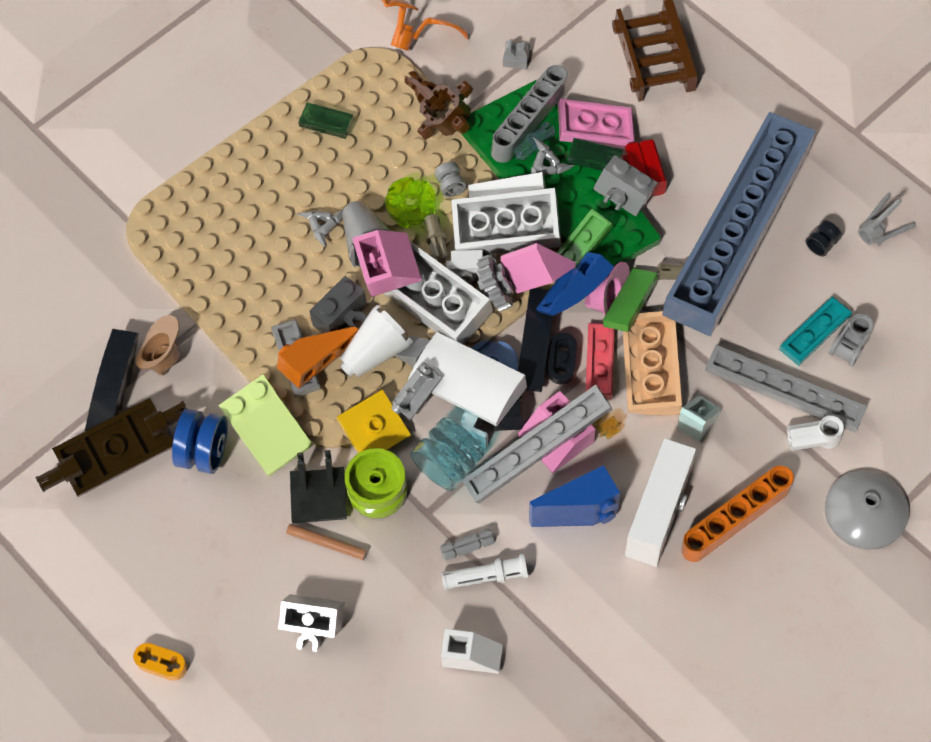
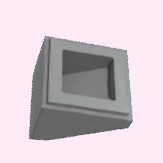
(412, 353)

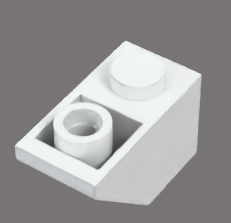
(470, 652)

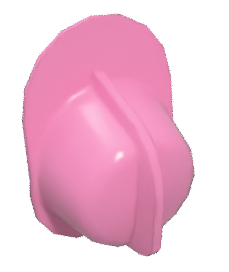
(607, 291)

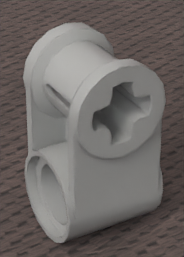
(850, 342)

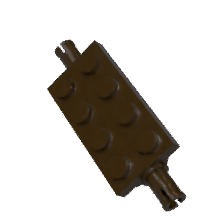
(112, 447)

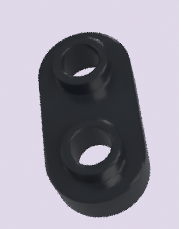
(562, 360)

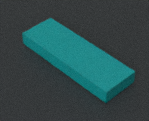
(815, 331)

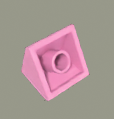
(534, 267)

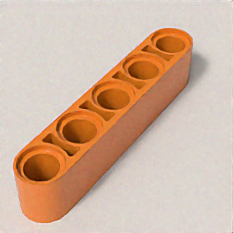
(742, 502)

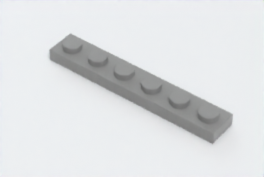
(784, 387)
(537, 444)

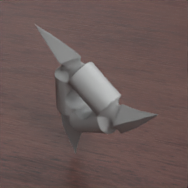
(545, 153)
(320, 231)

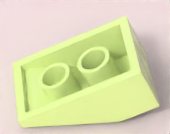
(266, 425)

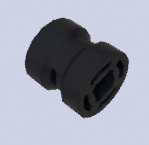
(825, 236)

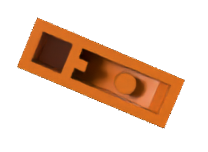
(312, 354)

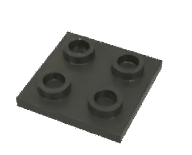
(317, 493)

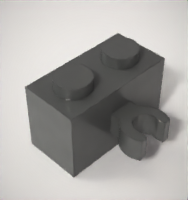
(339, 307)

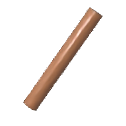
(326, 541)

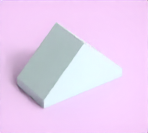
(698, 417)

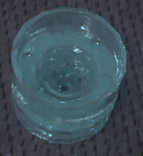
(447, 454)

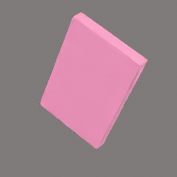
(595, 123)

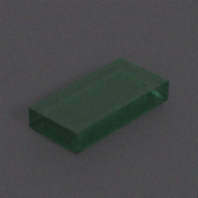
(326, 120)
(591, 154)

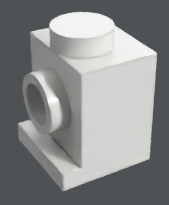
(464, 264)

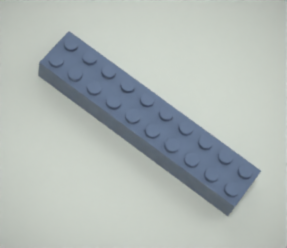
(738, 224)

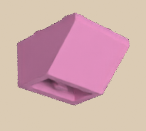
(386, 261)
(568, 450)

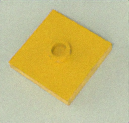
(373, 424)

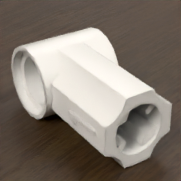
(813, 435)

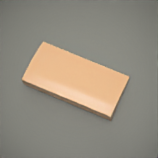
(652, 366)

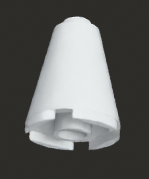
(374, 343)

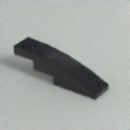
(535, 342)
(112, 377)

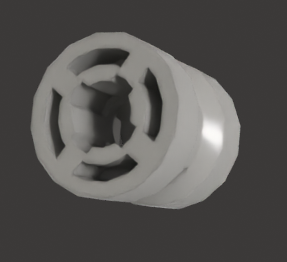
(449, 176)

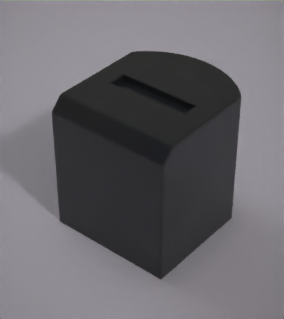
(513, 419)

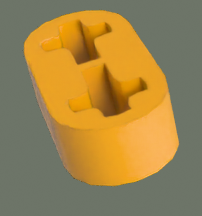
(162, 655)

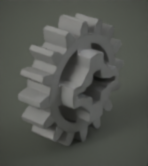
(495, 282)

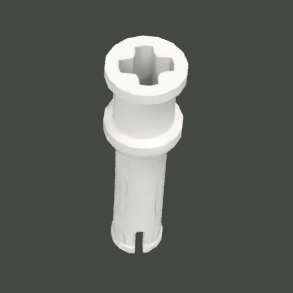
(499, 570)

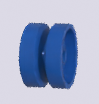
(199, 441)

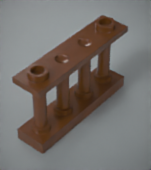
(673, 35)

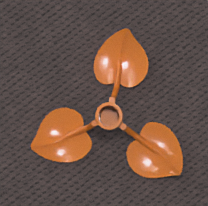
(404, 33)

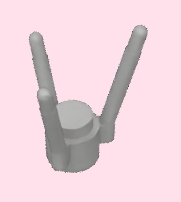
(873, 229)

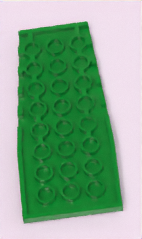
(573, 187)

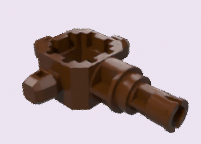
(433, 98)

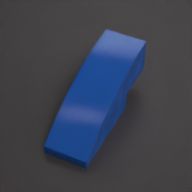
(576, 284)

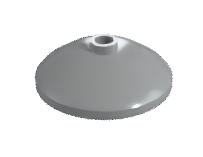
(865, 524)

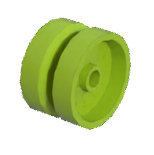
(376, 483)

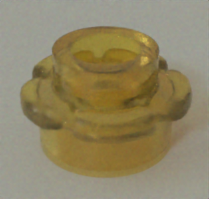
(609, 428)

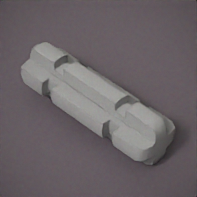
(467, 544)

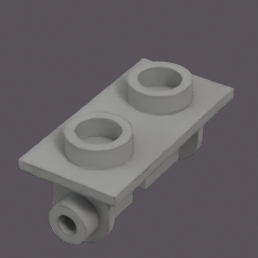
(416, 391)

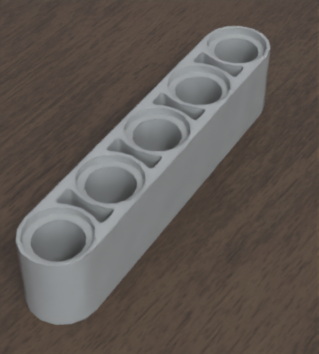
(529, 113)

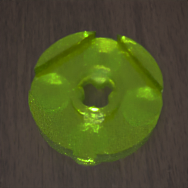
(413, 214)

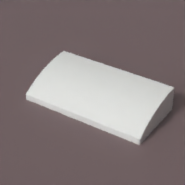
(472, 379)

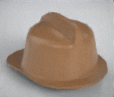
(159, 347)

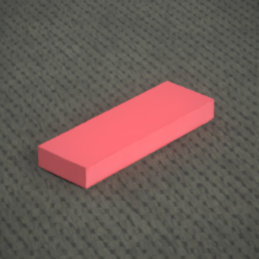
(600, 358)

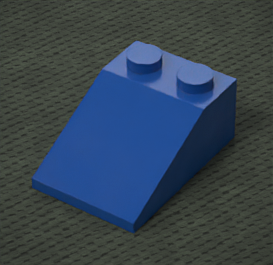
(577, 503)

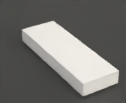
(508, 185)

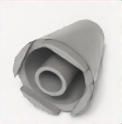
(357, 221)

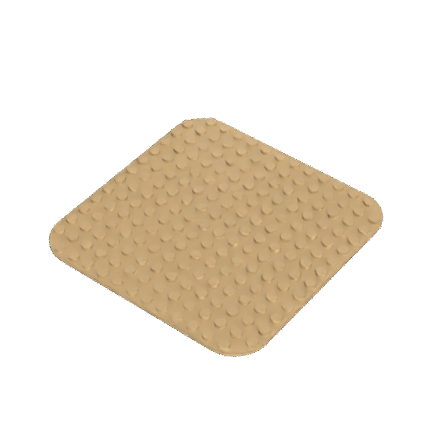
(243, 260)

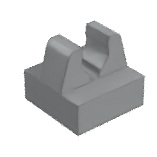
(516, 55)

